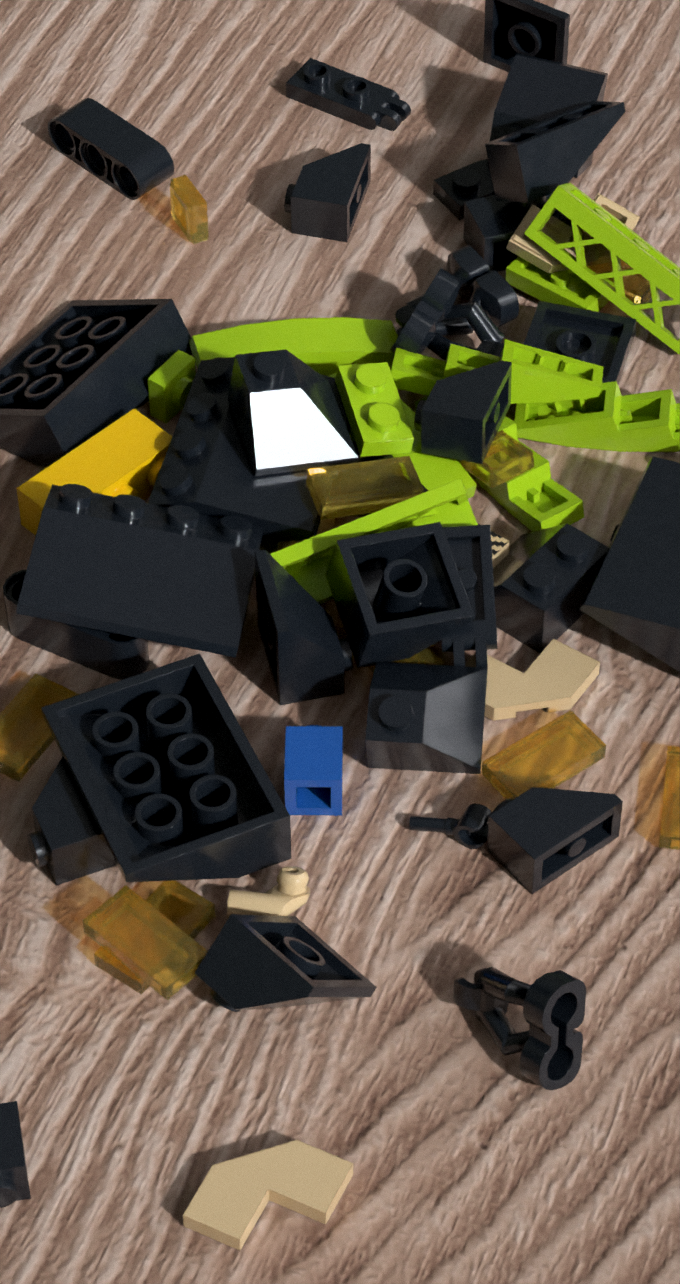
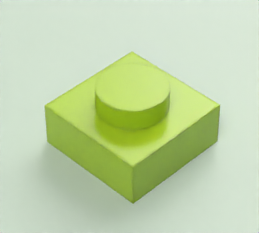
(171, 385)

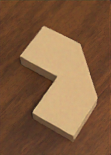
(562, 232)
(551, 682)
(286, 1174)

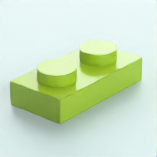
(556, 287)
(374, 409)

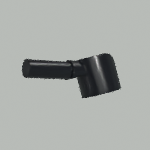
(469, 830)

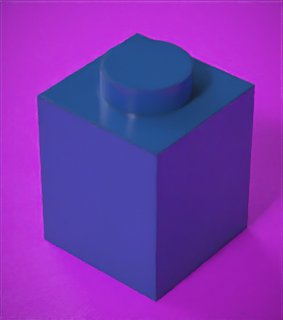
(313, 770)

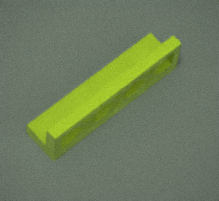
(623, 245)
(310, 558)

